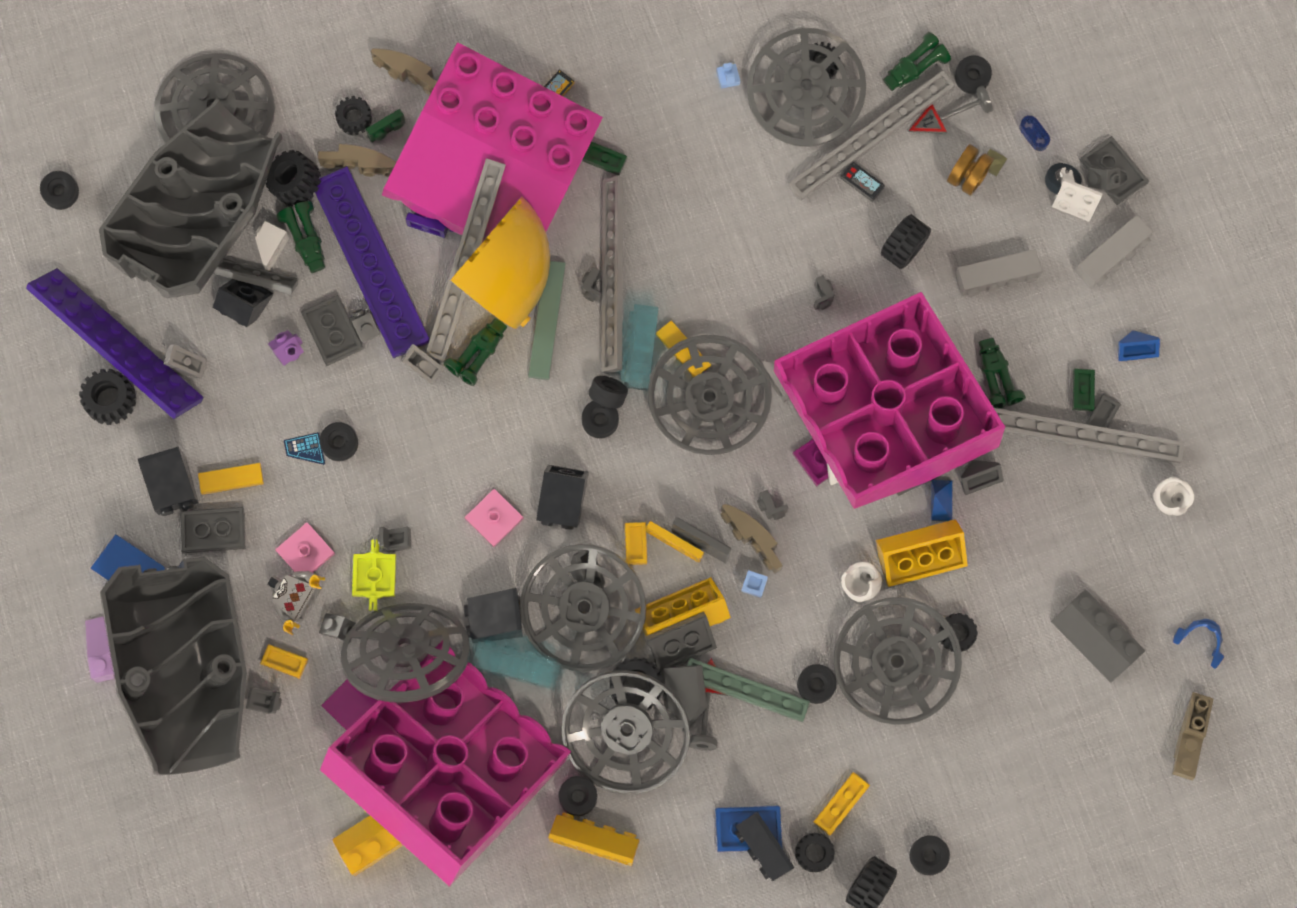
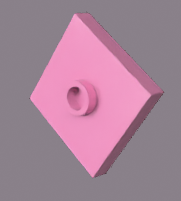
(494, 518)
(305, 550)

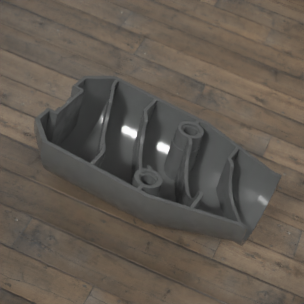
(190, 203)
(169, 640)

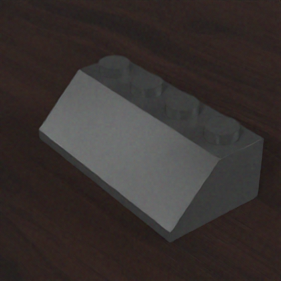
(1098, 636)

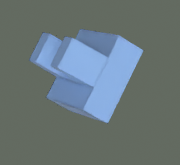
(728, 75)
(754, 584)

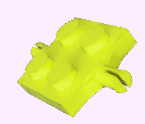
(374, 575)

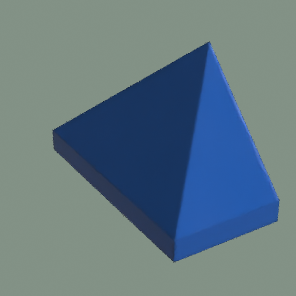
(1138, 346)
(941, 500)

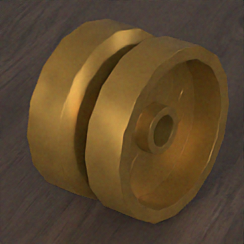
(973, 171)

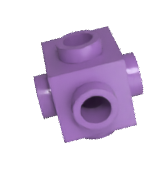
(286, 347)

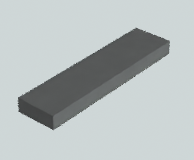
(257, 276)

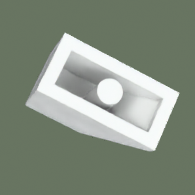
(270, 243)

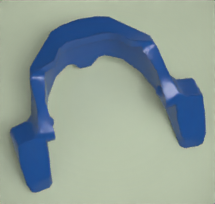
(1212, 626)

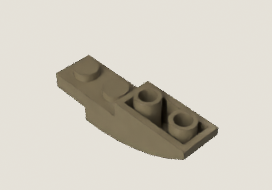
(403, 66)
(351, 156)
(749, 529)
(1191, 736)

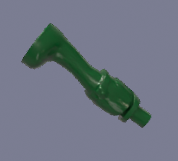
(907, 71)
(308, 247)
(486, 341)
(995, 362)

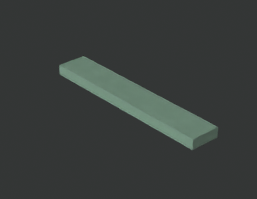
(547, 323)
(753, 692)

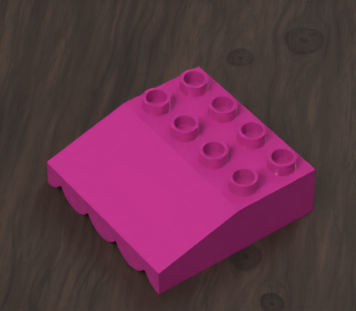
(495, 115)
(890, 401)
(444, 767)

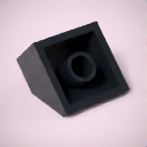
(242, 301)

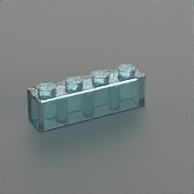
(641, 347)
(516, 665)

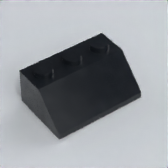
(763, 847)

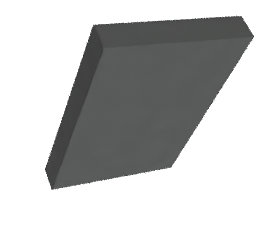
(1111, 155)
(332, 330)
(212, 530)
(701, 540)
(681, 641)

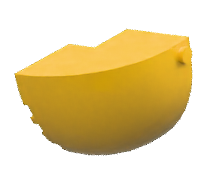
(509, 266)

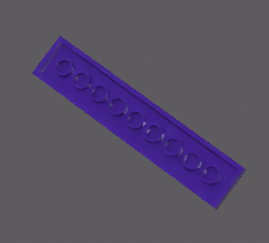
(370, 263)
(115, 343)

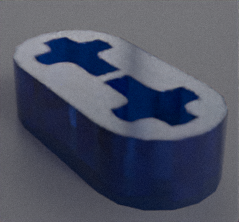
(1033, 134)

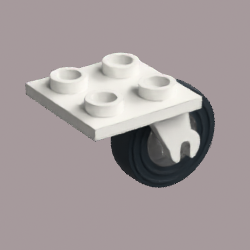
(1070, 194)

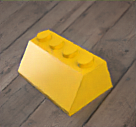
(922, 552)
(684, 604)
(594, 840)
(365, 845)

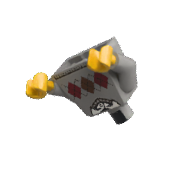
(294, 596)

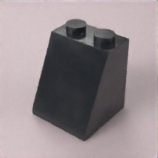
(168, 481)
(562, 496)
(494, 616)

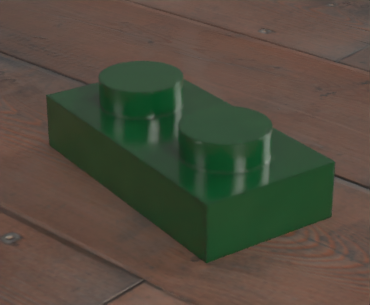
(384, 126)
(605, 158)
(1083, 390)

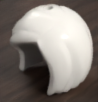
(1168, 493)
(859, 584)

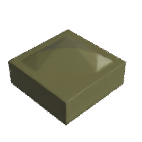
(997, 163)

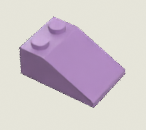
(98, 650)

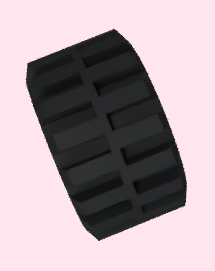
(303, 184)
(905, 241)
(101, 382)
(641, 666)
(871, 884)

